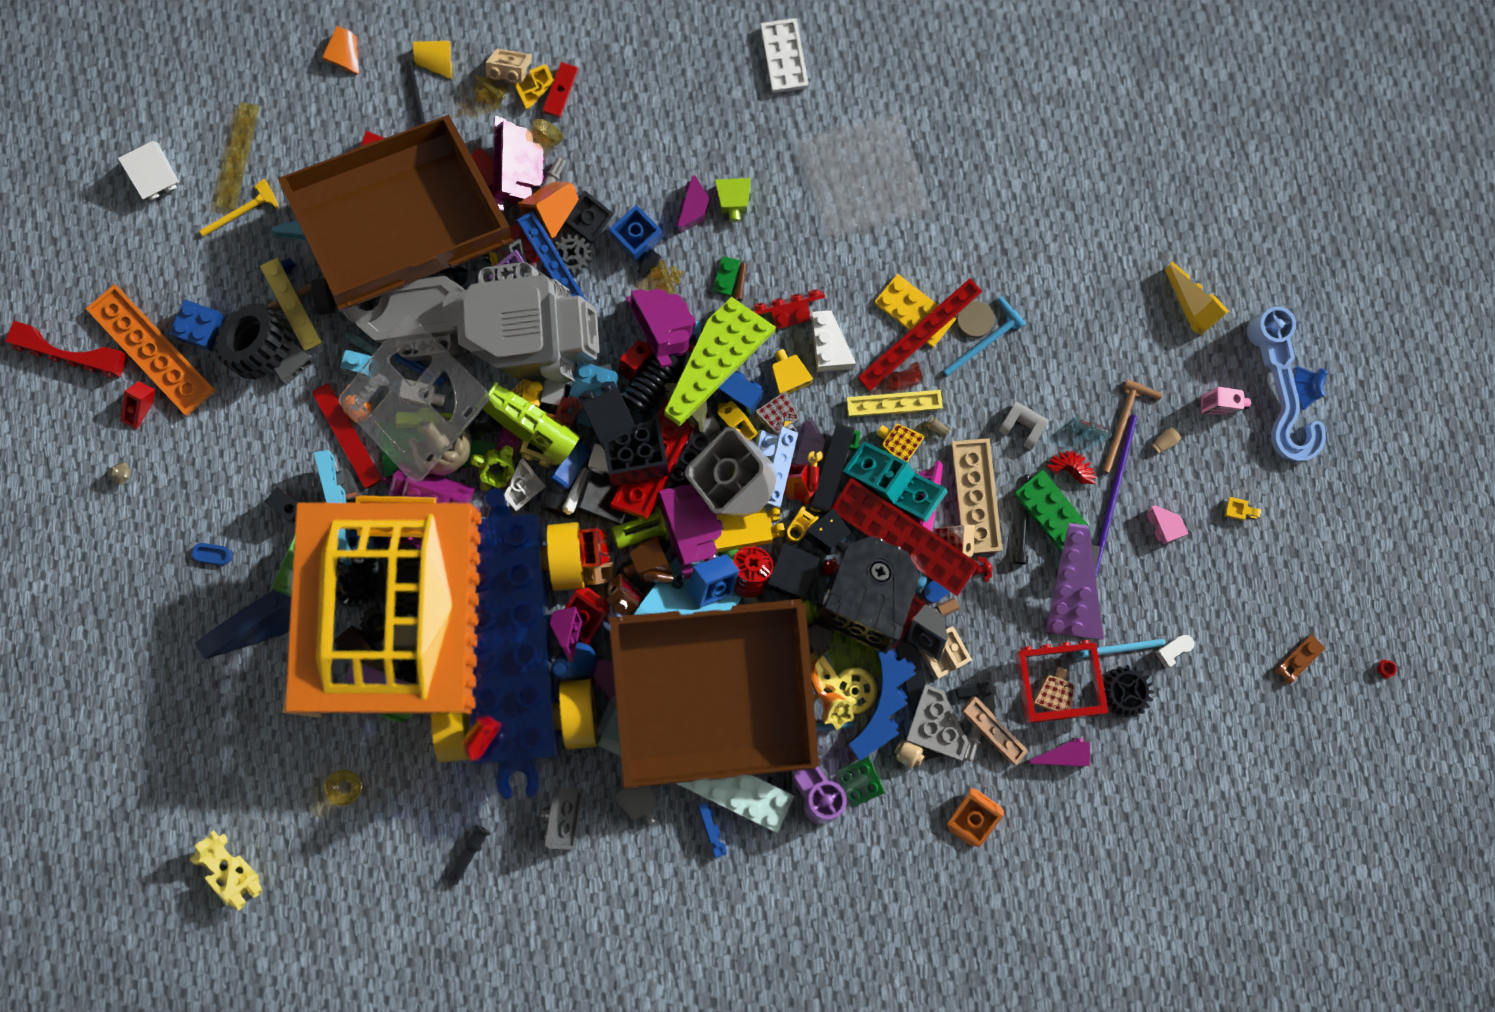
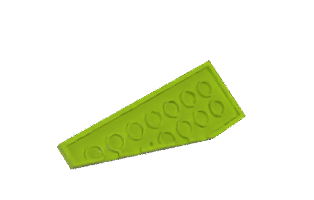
(722, 348)

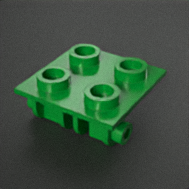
(860, 782)

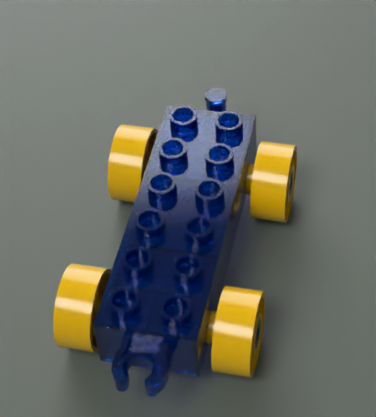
(516, 650)

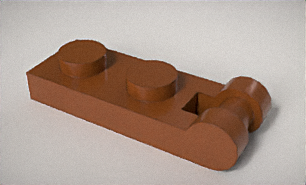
(1300, 659)

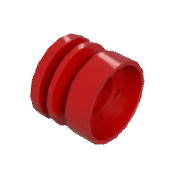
(754, 571)

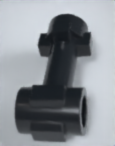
(459, 274)

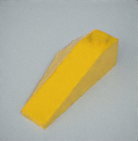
(1200, 309)

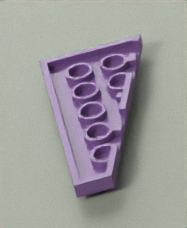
(1075, 595)

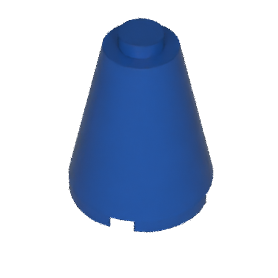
(581, 667)

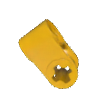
(801, 523)

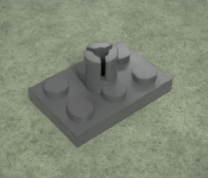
(563, 818)

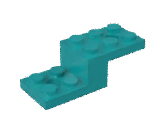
(895, 481)

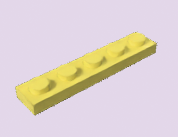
(291, 304)
(894, 403)

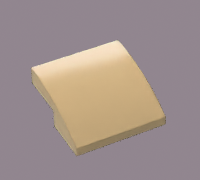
(953, 656)

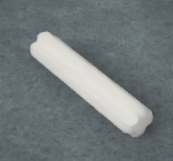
(573, 497)

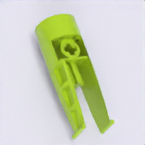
(530, 423)

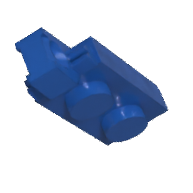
(712, 830)

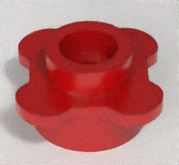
(828, 566)

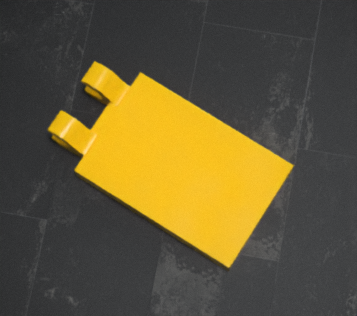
(749, 530)

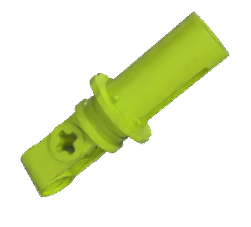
(623, 541)

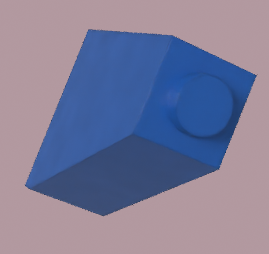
(564, 474)

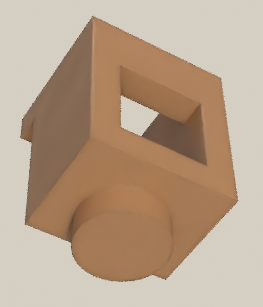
(599, 574)

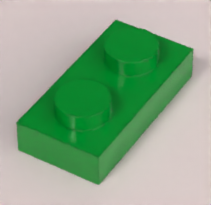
(726, 276)

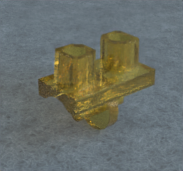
(487, 93)
(662, 271)

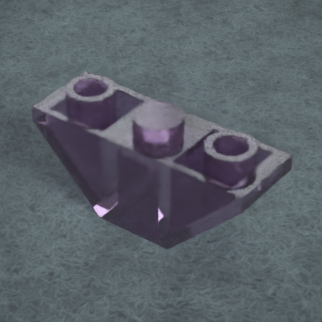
(811, 441)

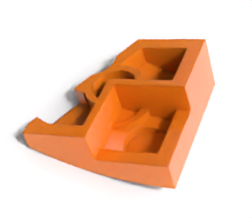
(343, 50)

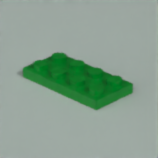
(1049, 507)

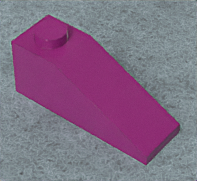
(566, 627)
(1067, 754)

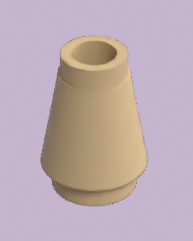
(1166, 440)

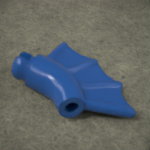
(1309, 385)

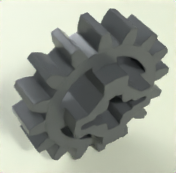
(575, 246)

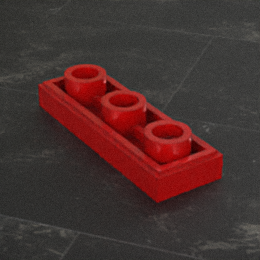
(563, 80)

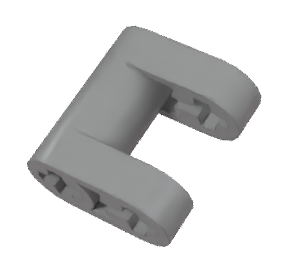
(1027, 418)

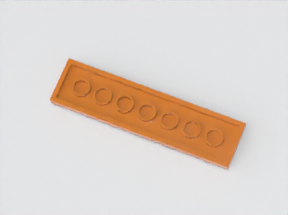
(150, 349)

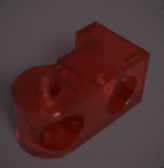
(905, 379)

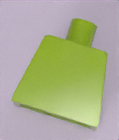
(733, 196)

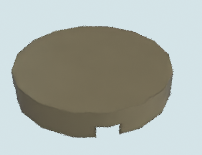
(975, 319)

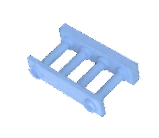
(781, 459)

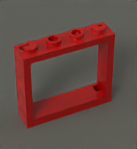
(1065, 647)

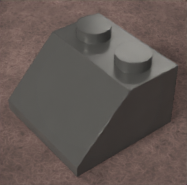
(928, 632)

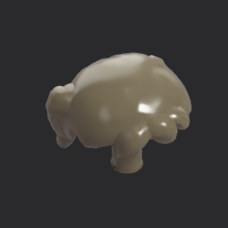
(454, 456)

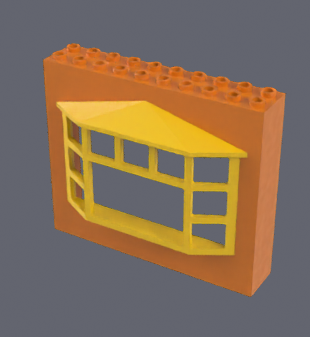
(443, 619)

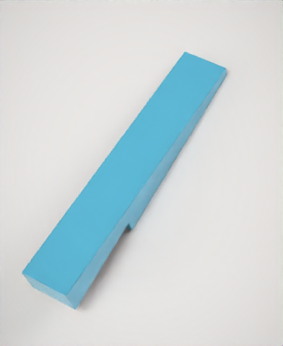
(333, 494)

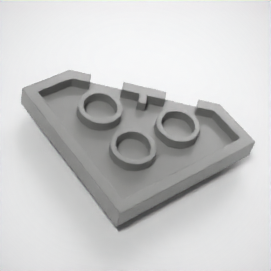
(937, 725)

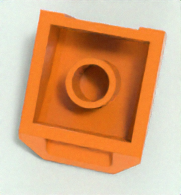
(975, 818)

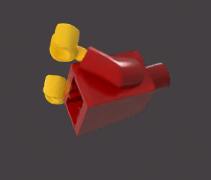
(803, 479)

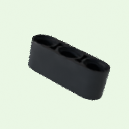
(691, 449)

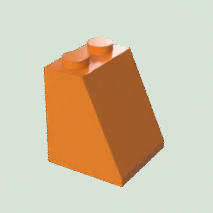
(551, 205)

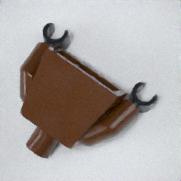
(652, 564)

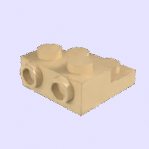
(508, 65)

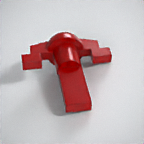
(987, 567)

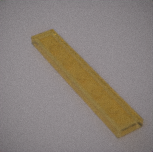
(238, 156)

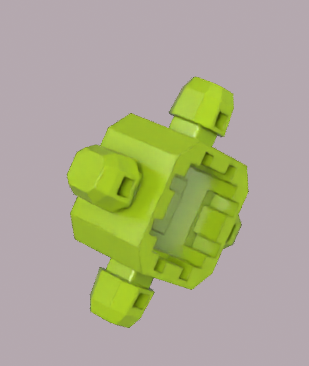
(492, 456)

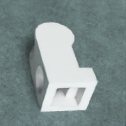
(1174, 648)

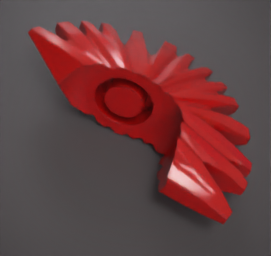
(1074, 466)

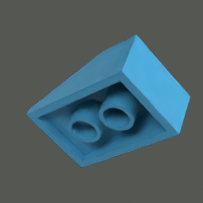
(589, 378)

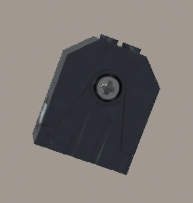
(869, 593)

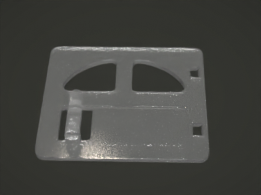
(404, 421)

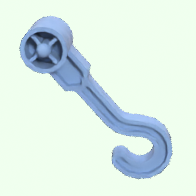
(1272, 333)

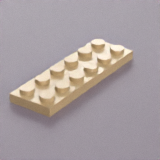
(977, 492)

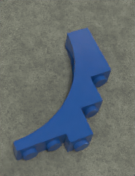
(879, 727)

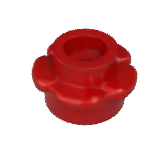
(1391, 668)

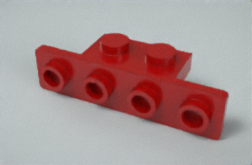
(790, 310)

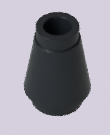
(649, 261)

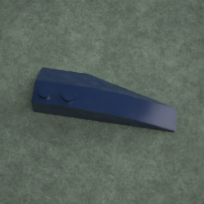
(255, 623)

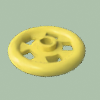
(865, 678)

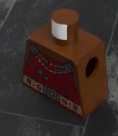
(624, 595)

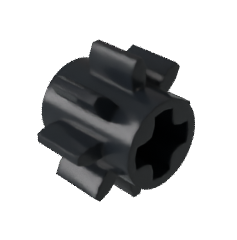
(408, 669)

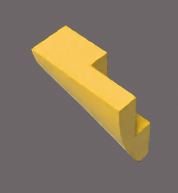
(434, 56)
(534, 85)

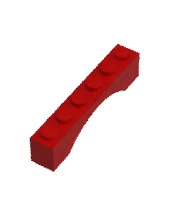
(104, 359)

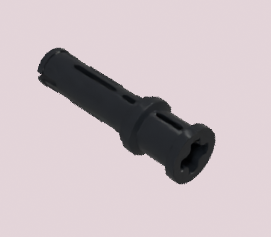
(473, 845)

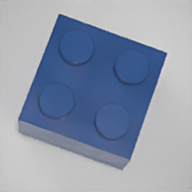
(635, 233)
(197, 325)
(741, 392)
(713, 580)

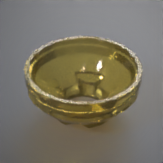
(546, 133)
(333, 783)

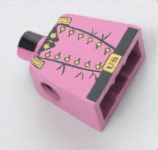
(1224, 401)

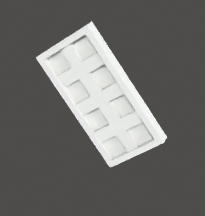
(784, 55)

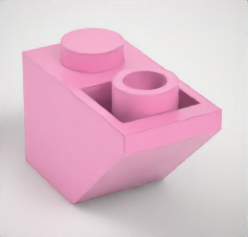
(1167, 524)

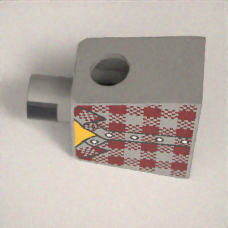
(778, 414)

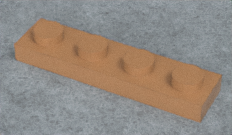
(994, 730)

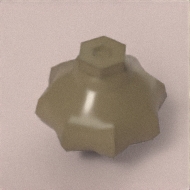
(120, 473)

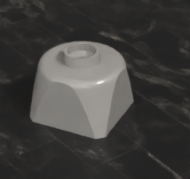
(733, 475)

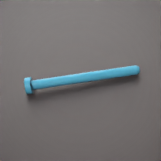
(1121, 648)

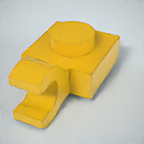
(1239, 509)

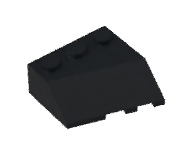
(636, 454)

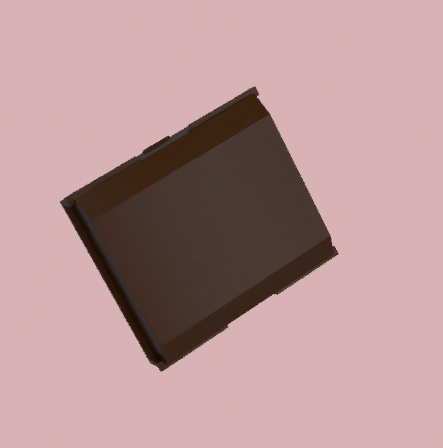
(395, 211)
(713, 693)

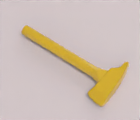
(265, 196)

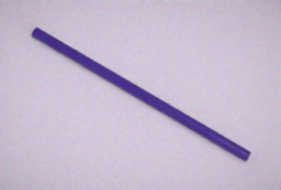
(1115, 488)

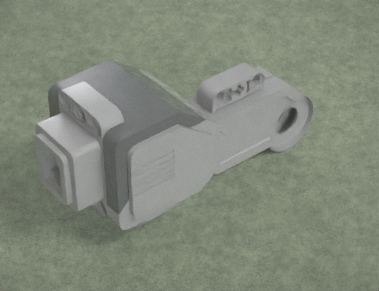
(512, 322)

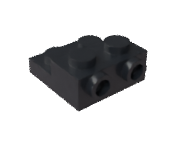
(588, 217)

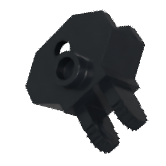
(483, 423)

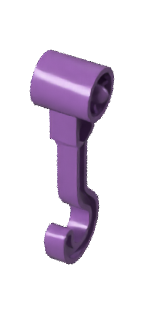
(822, 798)

